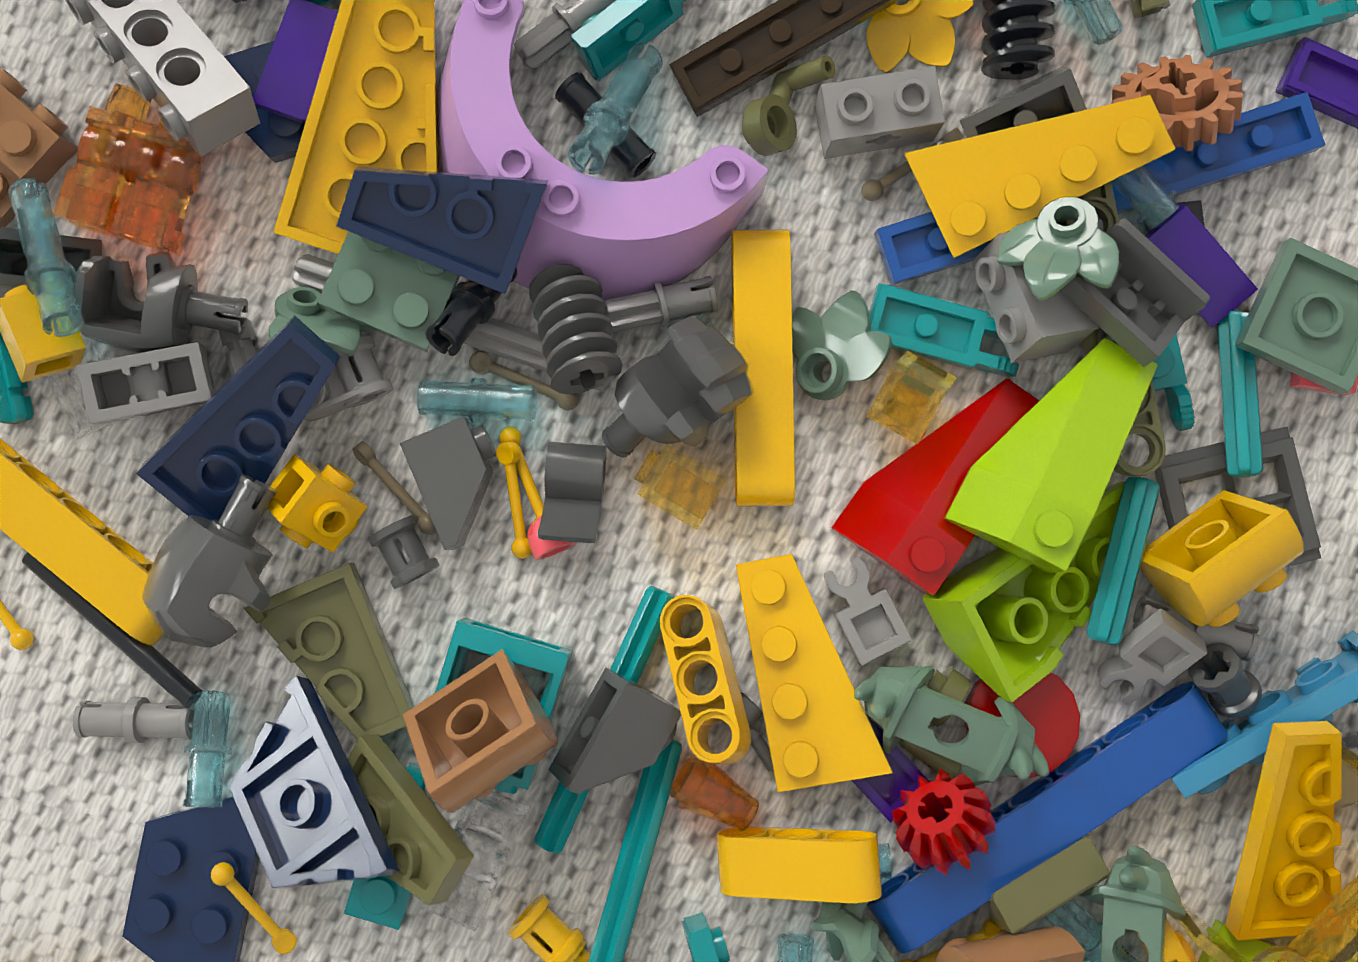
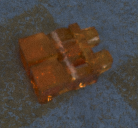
(125, 151)

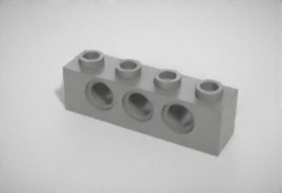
(175, 66)

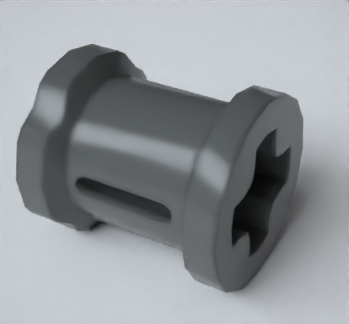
(387, 542)
(1229, 687)

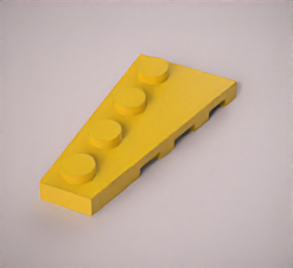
(1011, 174)
(1291, 835)

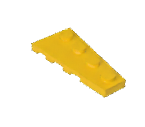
(806, 696)

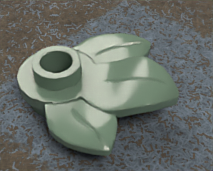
(1057, 252)
(332, 328)
(837, 338)

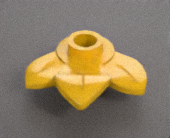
(915, 28)

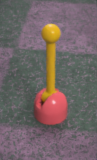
(540, 548)

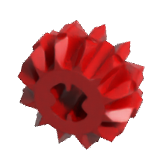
(943, 821)

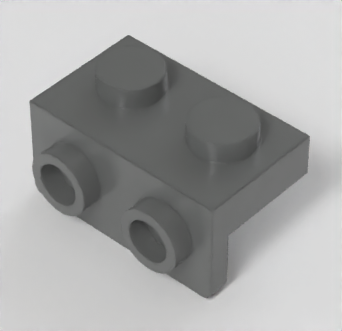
(1145, 300)

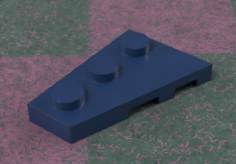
(446, 219)

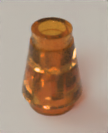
(713, 794)

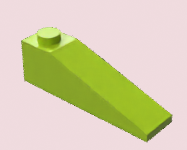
(1053, 465)
(1013, 616)

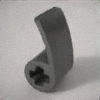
(573, 492)

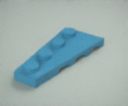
(1314, 697)

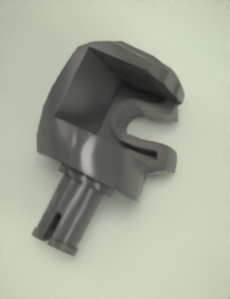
(168, 310)
(679, 389)
(210, 560)

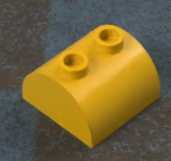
(1222, 557)

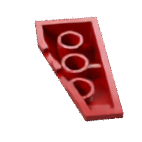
(903, 506)

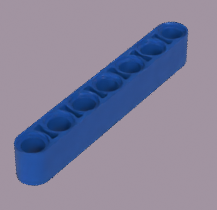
(1054, 814)

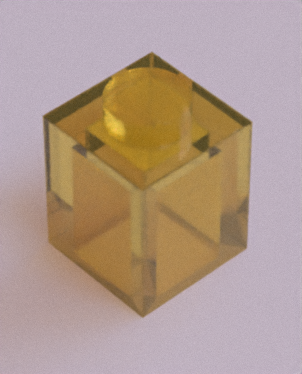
(911, 397)
(678, 485)

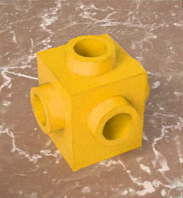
(315, 504)

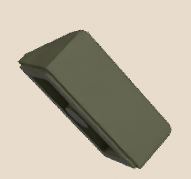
(1047, 886)

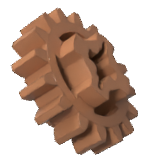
(1188, 97)

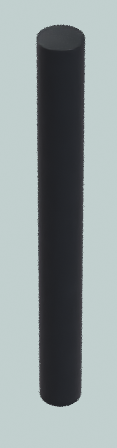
(142, 654)

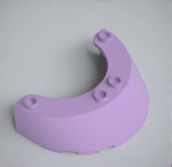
(608, 229)

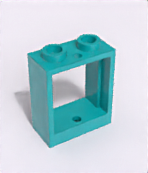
(520, 649)

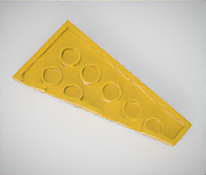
(367, 111)

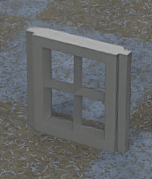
(1210, 461)

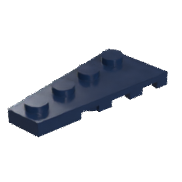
(242, 424)

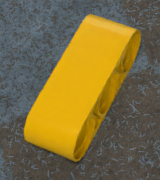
(685, 660)
(799, 864)

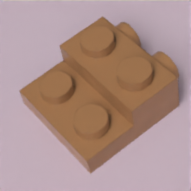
(28, 142)

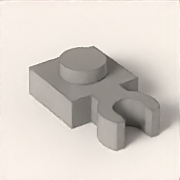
(868, 620)
(1155, 650)

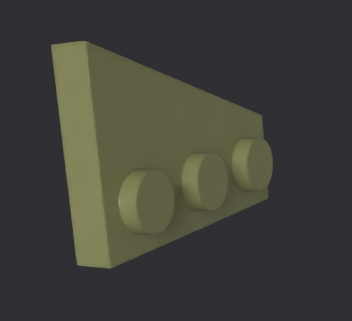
(340, 648)
(418, 835)

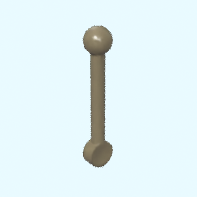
(873, 189)
(482, 364)
(367, 457)

